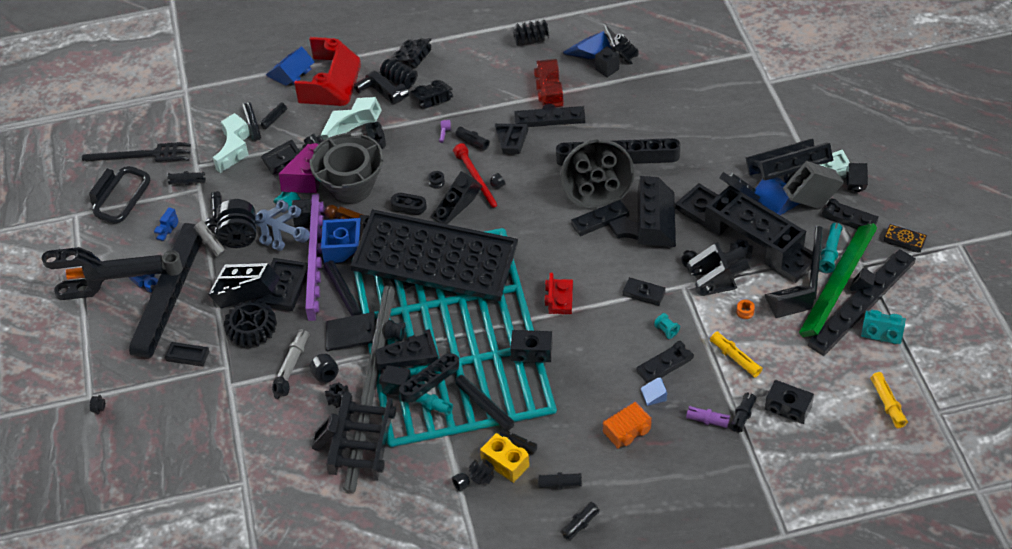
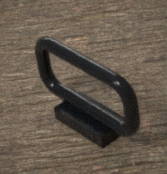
(105, 186)

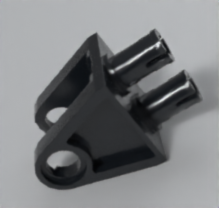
(719, 267)

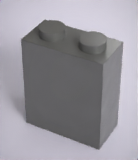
(813, 185)

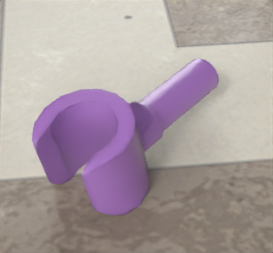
(445, 126)

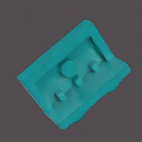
(883, 327)

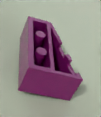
(298, 174)

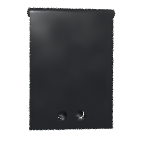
(350, 331)

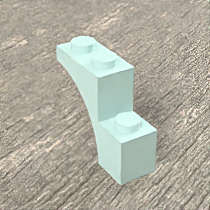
(342, 121)
(235, 148)

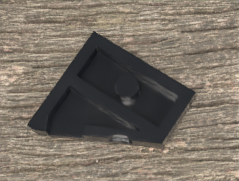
(511, 137)

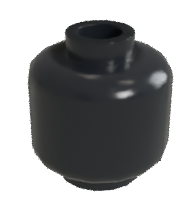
(324, 368)

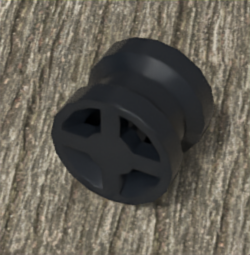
(395, 330)

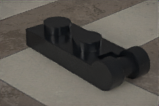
(848, 215)
(665, 362)

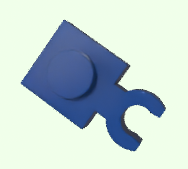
(168, 223)
(147, 281)

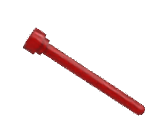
(461, 152)

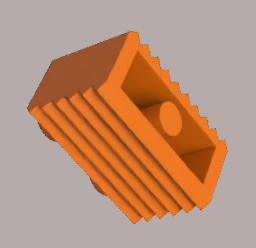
(627, 425)

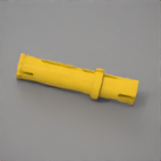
(729, 348)
(891, 405)

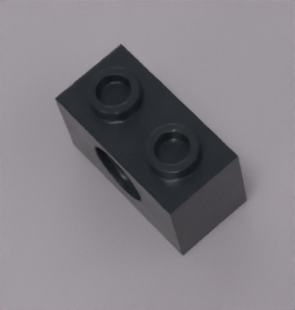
(531, 346)
(782, 394)

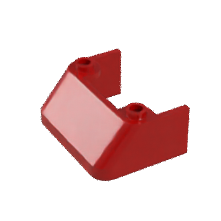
(337, 85)

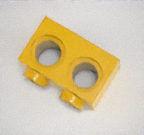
(503, 459)

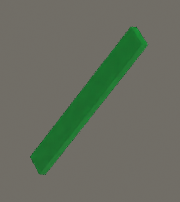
(838, 281)

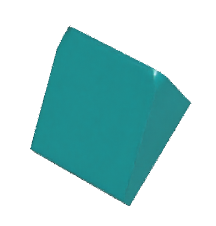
(287, 197)

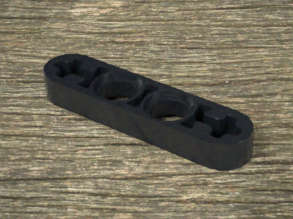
(412, 390)

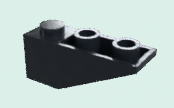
(457, 198)

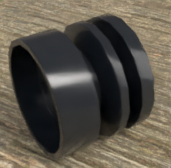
(236, 223)

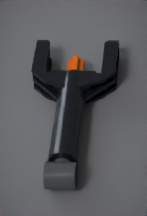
(97, 271)

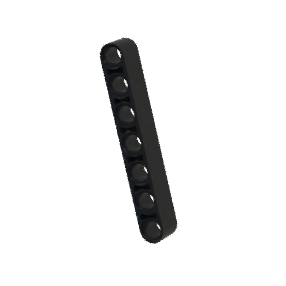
(640, 151)

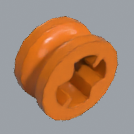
(745, 304)

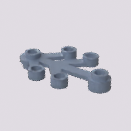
(264, 219)

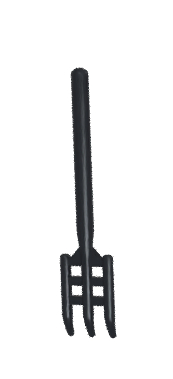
(144, 153)

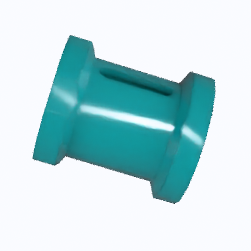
(666, 325)

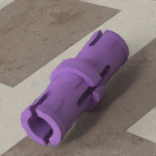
(708, 417)

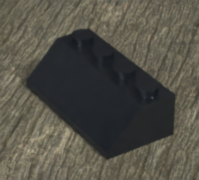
(655, 212)

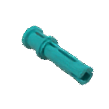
(829, 253)

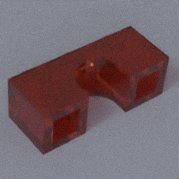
(548, 83)

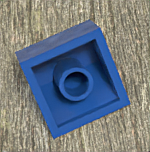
(291, 67)
(340, 239)

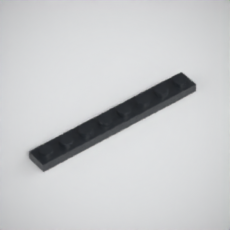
(861, 302)

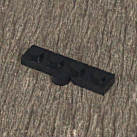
(550, 116)

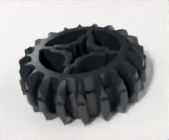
(250, 323)

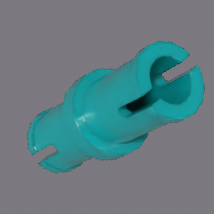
(432, 402)

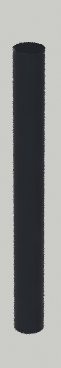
(816, 258)

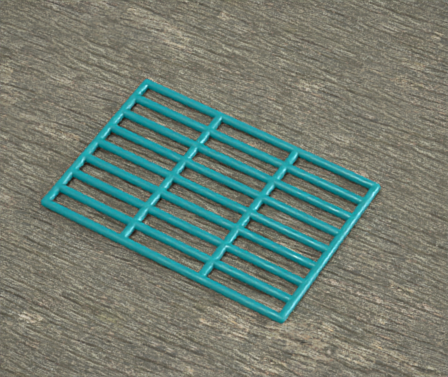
(475, 358)

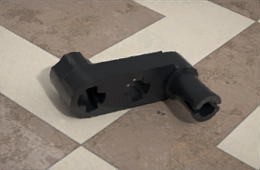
(383, 86)

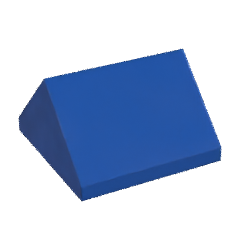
(773, 196)

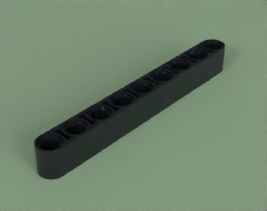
(165, 296)

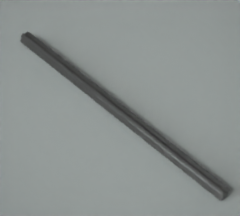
(370, 384)

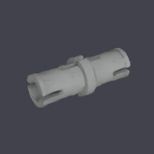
(209, 238)

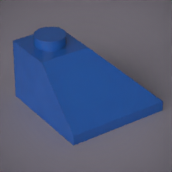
(589, 47)

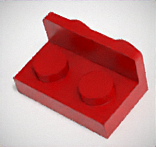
(560, 295)

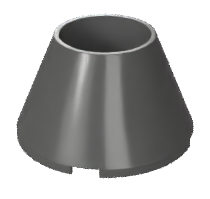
(347, 166)

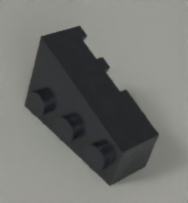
(242, 283)

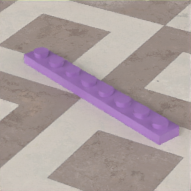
(314, 260)

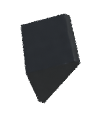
(791, 300)

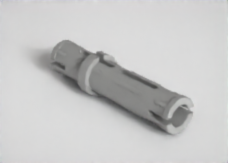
(295, 350)

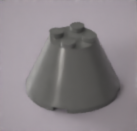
(597, 173)

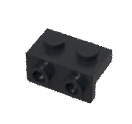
(280, 156)

